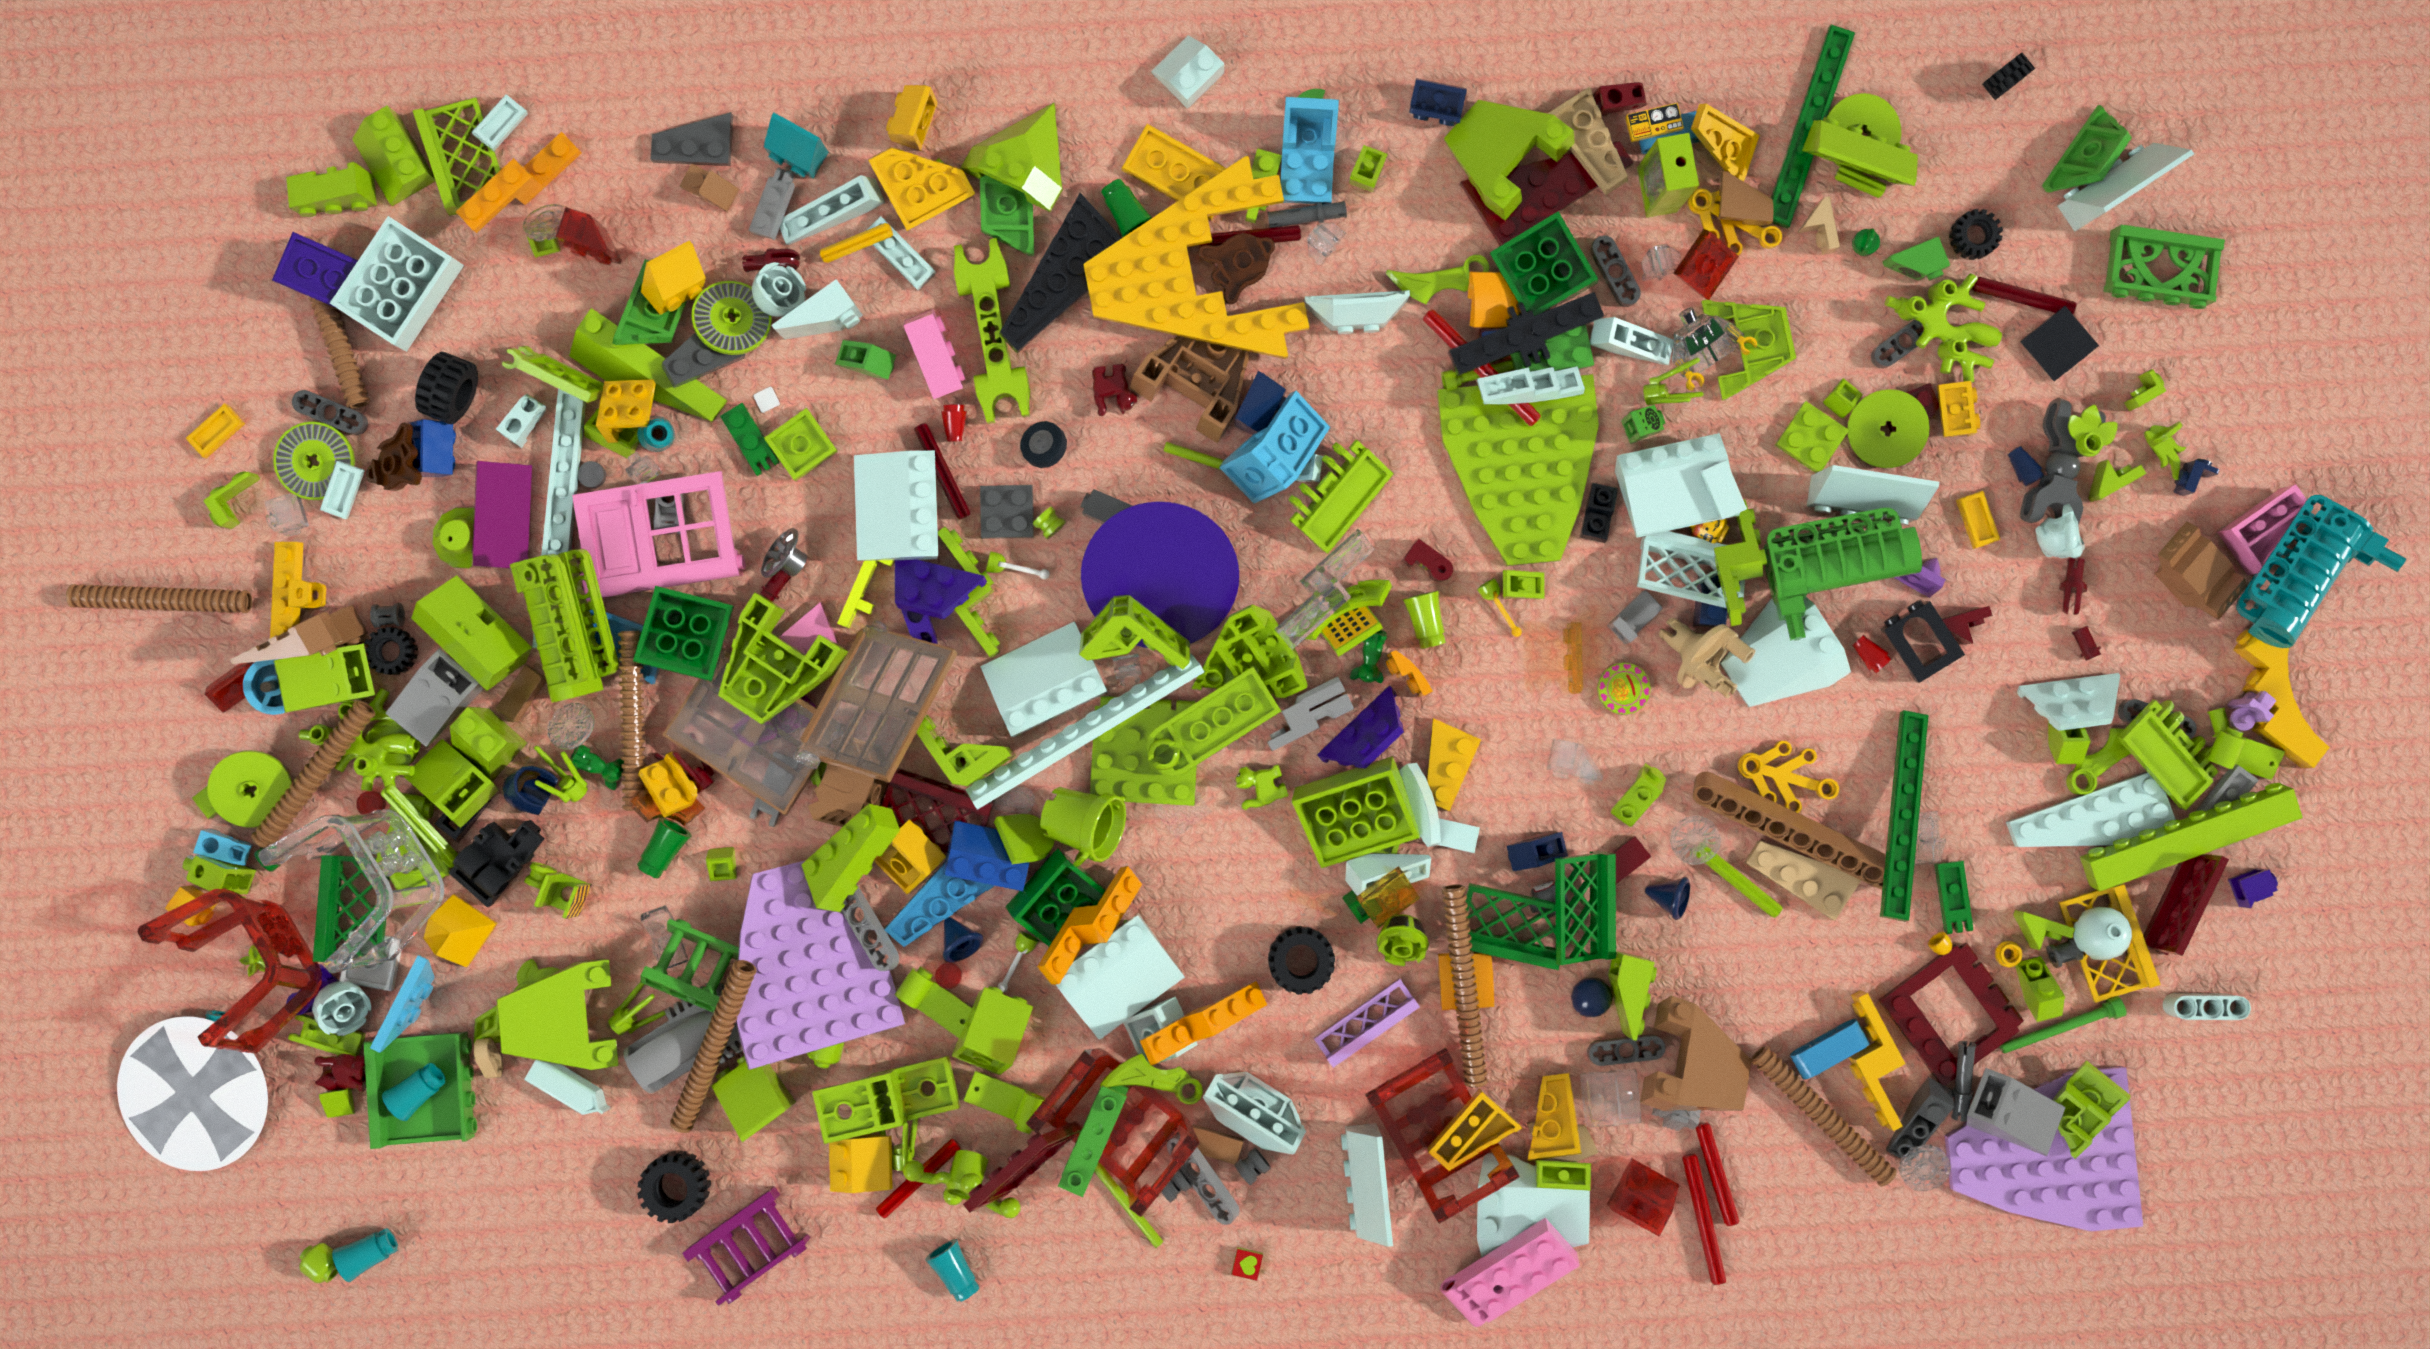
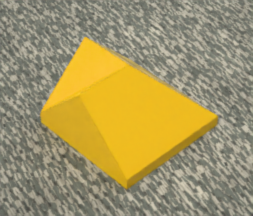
(457, 931)

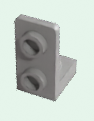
(1634, 617)

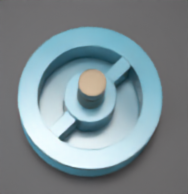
(262, 688)

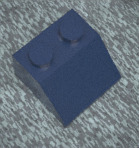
(1260, 404)

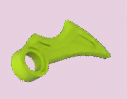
(1425, 285)
(2098, 763)
(1140, 1073)

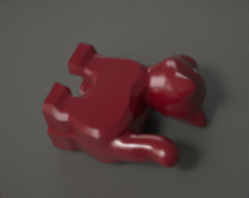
(1111, 386)
(343, 1073)

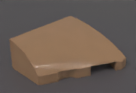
(1743, 202)

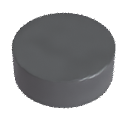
(592, 474)

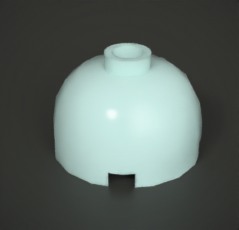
(778, 289)
(2102, 933)
(341, 1008)

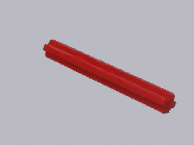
(1704, 1219)

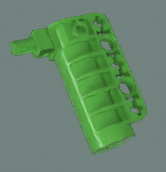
(1836, 559)

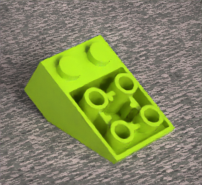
(324, 680)
(452, 783)
(1630, 983)

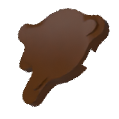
(1239, 262)
(395, 463)

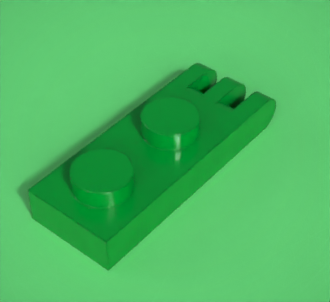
(749, 438)
(1953, 896)

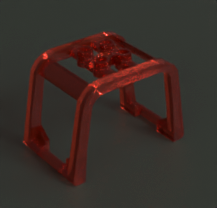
(280, 937)
(1087, 1070)
(1447, 1206)

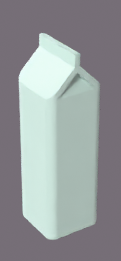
(567, 1087)

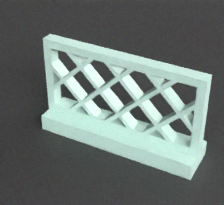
(1694, 552)

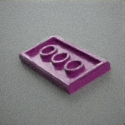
(501, 514)

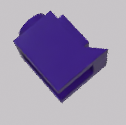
(2253, 886)

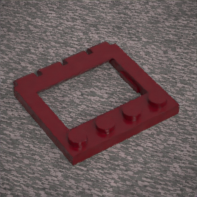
(1922, 1034)
(1021, 1166)

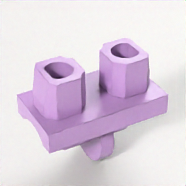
(2251, 709)

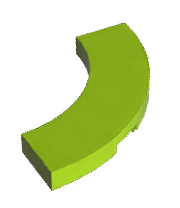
(1364, 594)

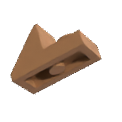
(709, 187)

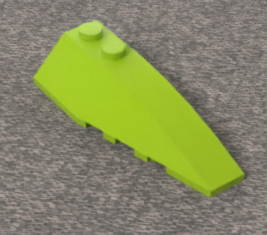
(612, 362)

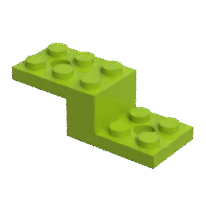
(886, 1099)

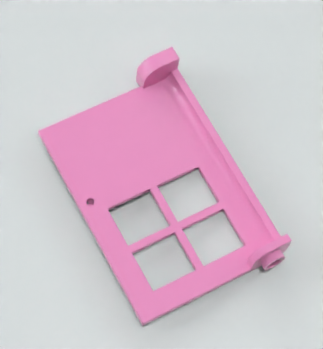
(620, 538)

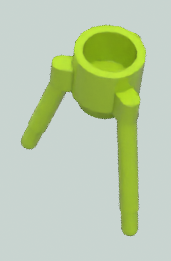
(1658, 393)
(571, 787)
(624, 1019)
(903, 1152)

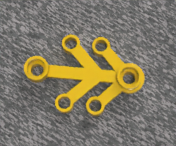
(1712, 207)
(1782, 774)

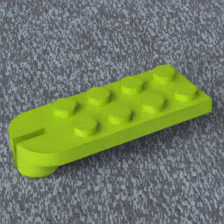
(1212, 723)

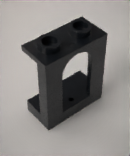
(1894, 632)

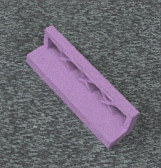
(1373, 1030)

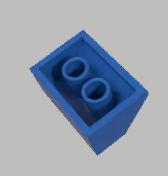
(980, 856)

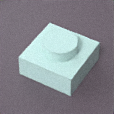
(1312, 470)

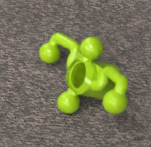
(965, 1174)

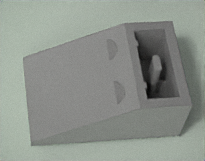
(434, 698)
(2014, 1112)

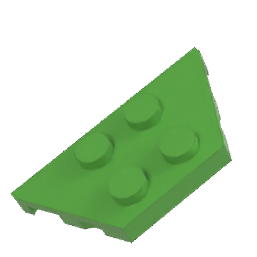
(2090, 153)
(1006, 215)
(642, 322)

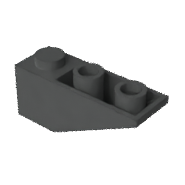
(1922, 1117)

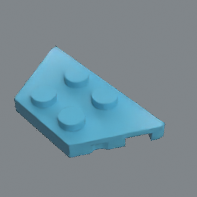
(406, 1004)

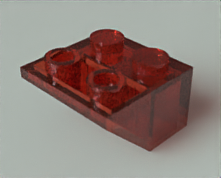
(586, 236)
(1644, 1197)

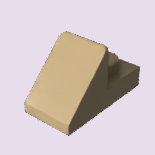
(1823, 221)

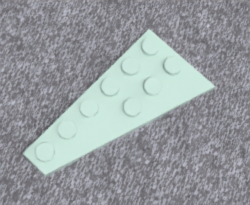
(2097, 817)

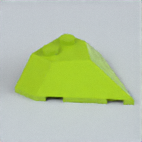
(1023, 158)
(1252, 642)

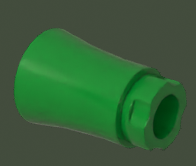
(1124, 207)
(662, 847)

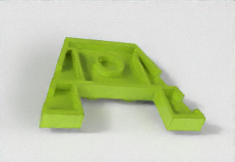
(1773, 337)

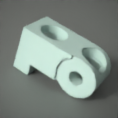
(521, 420)

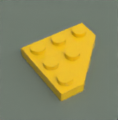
(919, 185)

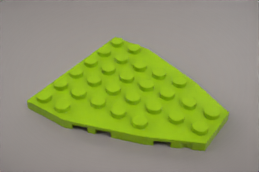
(1520, 476)

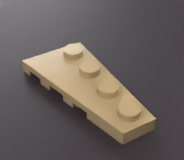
(1592, 141)
(1804, 877)

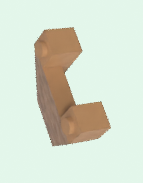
(1200, 371)
(313, 636)
(1709, 1068)

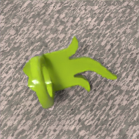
(2164, 446)

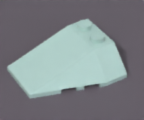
(1786, 666)
(1523, 1205)

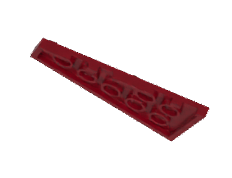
(1545, 190)

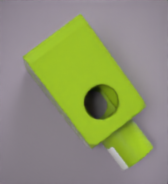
(212, 874)

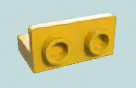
(1957, 409)
(669, 785)

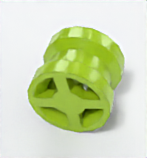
(1049, 523)
(538, 874)

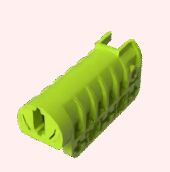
(564, 622)

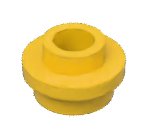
(2016, 954)

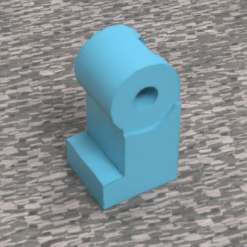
(222, 847)

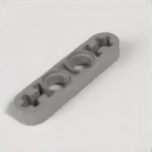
(862, 929)
(1209, 1177)

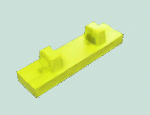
(857, 593)

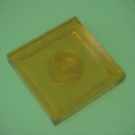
(1388, 897)

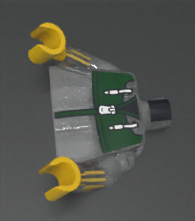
(1707, 339)

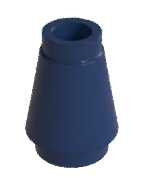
(2025, 466)

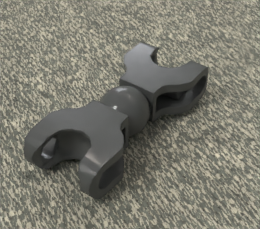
(2061, 466)

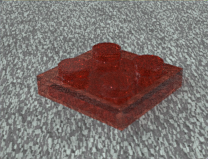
(1706, 264)

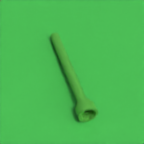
(2112, 1008)

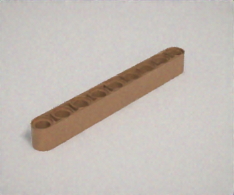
(1840, 852)

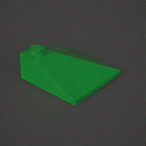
(683, 633)

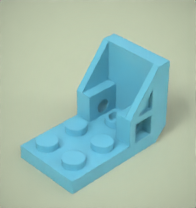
(1308, 150)
(1277, 453)

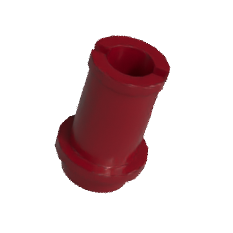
(775, 585)
(2086, 643)

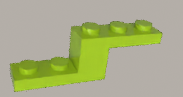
(1739, 563)
(971, 620)

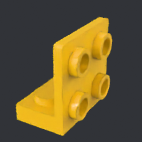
(624, 406)

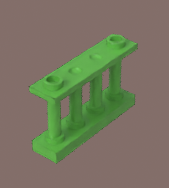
(682, 986)
(1093, 1139)

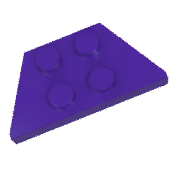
(932, 587)
(1367, 734)

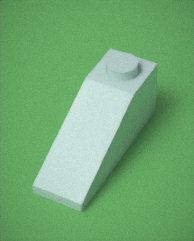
(1631, 340)
(1370, 868)

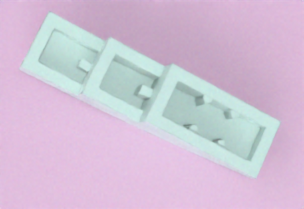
(1529, 387)

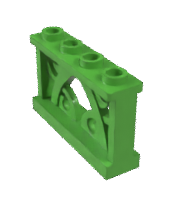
(2195, 249)

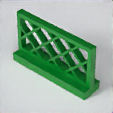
(329, 903)
(1600, 906)
(1507, 947)

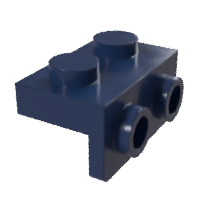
(1437, 101)

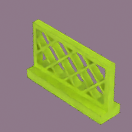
(437, 154)

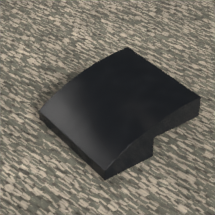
(2059, 343)

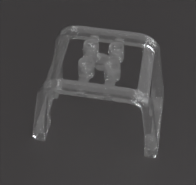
(348, 833)

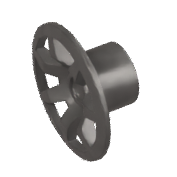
(786, 558)

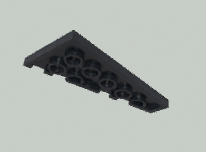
(1060, 274)

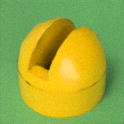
(1940, 943)

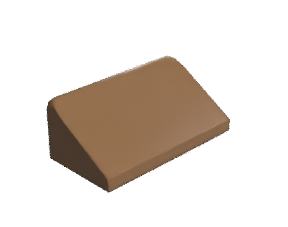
(521, 693)
(1218, 1144)

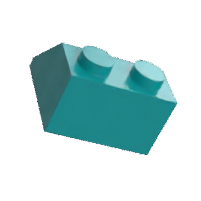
(794, 146)

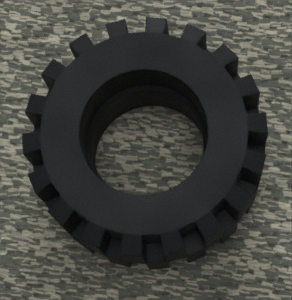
(446, 387)
(1304, 983)
(659, 1202)

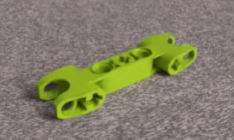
(983, 283)

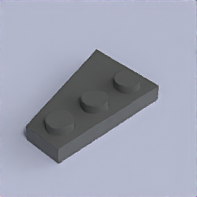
(695, 143)
(695, 360)

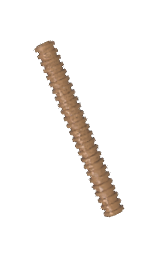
(1464, 986)
(713, 1046)

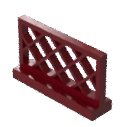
(935, 792)
(2184, 903)

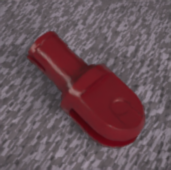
(784, 257)
(2073, 584)

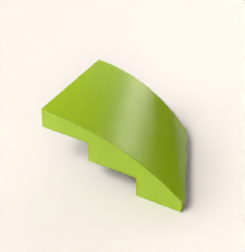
(2089, 1105)

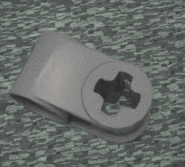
(667, 512)

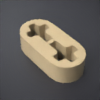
(488, 1058)

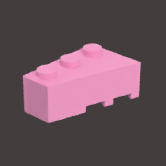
(934, 353)
(2259, 530)

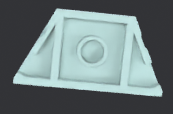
(2075, 701)

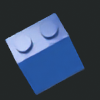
(434, 446)

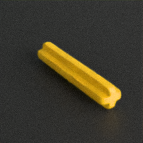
(856, 242)

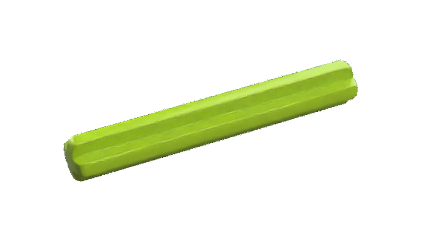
(419, 824)
(1743, 884)

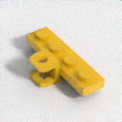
(289, 590)

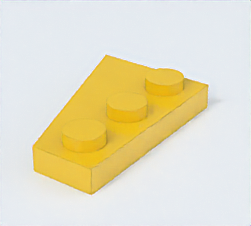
(1725, 139)
(1448, 761)
(1556, 1120)

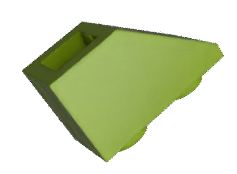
(2040, 989)

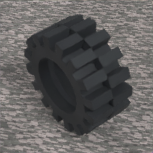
(2008, 76)
(1989, 227)
(405, 656)

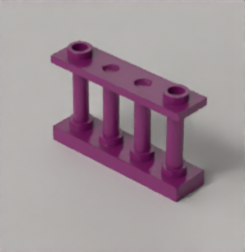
(722, 1235)

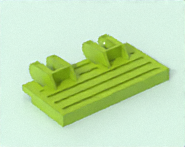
(1342, 497)
(2169, 754)

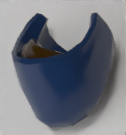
(523, 794)

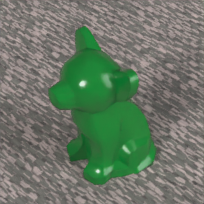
(1372, 651)
(592, 763)

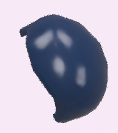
(1591, 997)

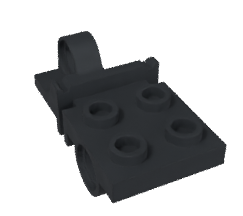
(495, 859)

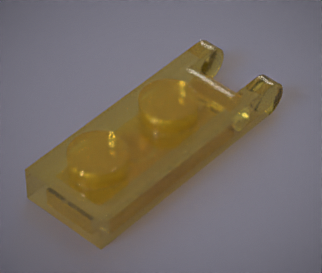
(1573, 661)

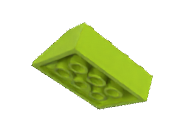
(1355, 812)

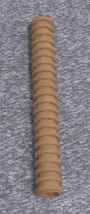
(340, 353)
(158, 598)
(632, 717)
(313, 774)
(1824, 1117)

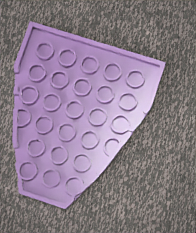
(810, 977)
(2085, 1193)

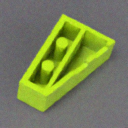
(332, 191)

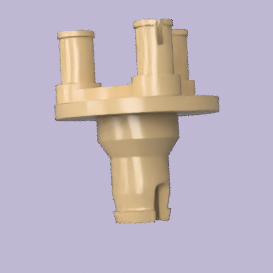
(1703, 654)

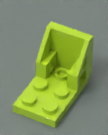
(1128, 617)
(980, 759)

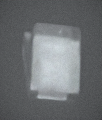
(1929, 843)

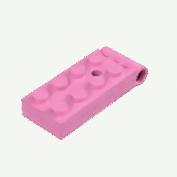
(1510, 1273)

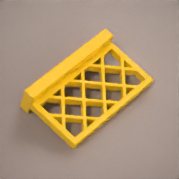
(2137, 950)

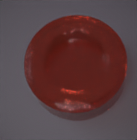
(369, 802)
(948, 975)

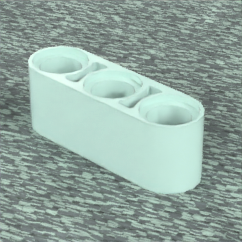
(2218, 1009)

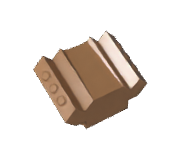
(2199, 572)
(844, 795)

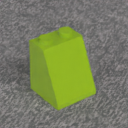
(485, 740)
(993, 1031)
(751, 1097)

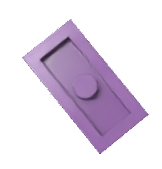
(1927, 581)

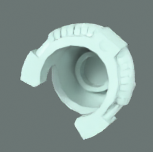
(2060, 536)

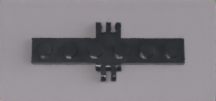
(1526, 334)

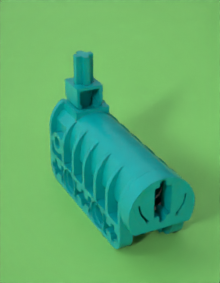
(2309, 569)

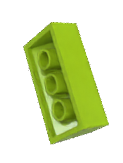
(1862, 153)

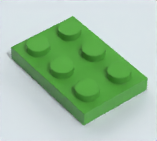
(1565, 352)

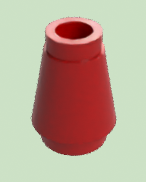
(954, 421)
(1871, 654)

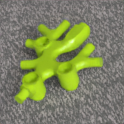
(1953, 338)
(370, 756)

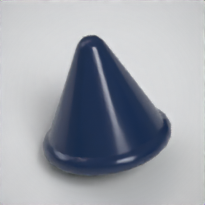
(1671, 896)
(959, 941)

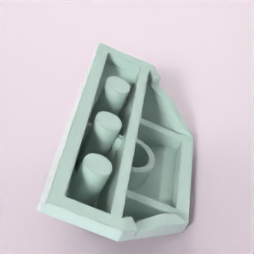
(1356, 311)
(1255, 1111)

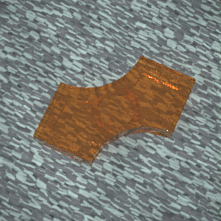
(647, 809)

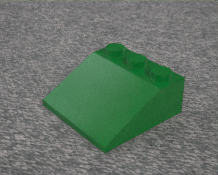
(1544, 265)
(1053, 895)

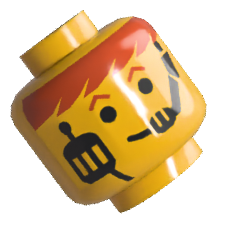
(1711, 531)

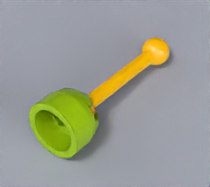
(1491, 591)

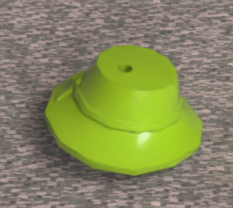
(459, 525)

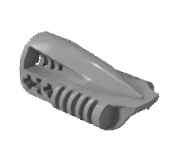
(674, 1045)

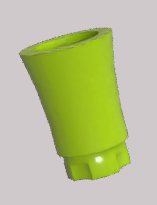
(1426, 618)

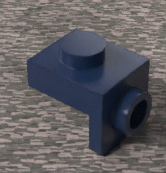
(2191, 474)

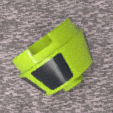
(1402, 940)

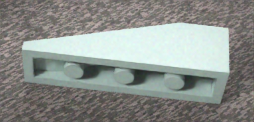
(832, 209)

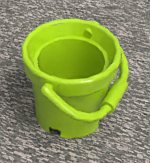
(1085, 822)

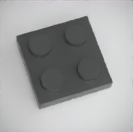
(1007, 511)

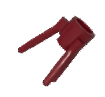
(700, 777)

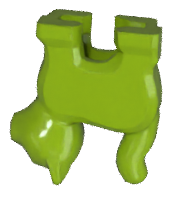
(1263, 781)

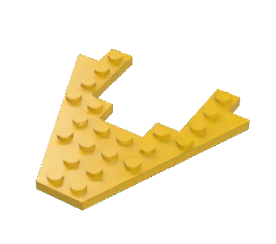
(1150, 281)

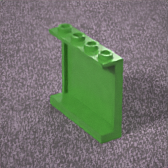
(446, 1113)

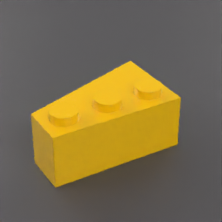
(1472, 1130)

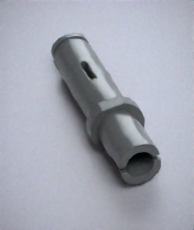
(1307, 214)
(1962, 1091)

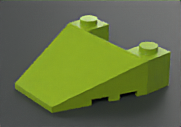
(1494, 141)
(767, 671)
(550, 1018)

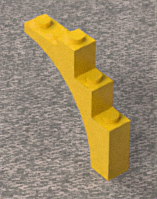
(2287, 727)

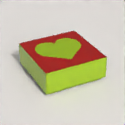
(1247, 1263)

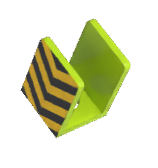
(552, 894)

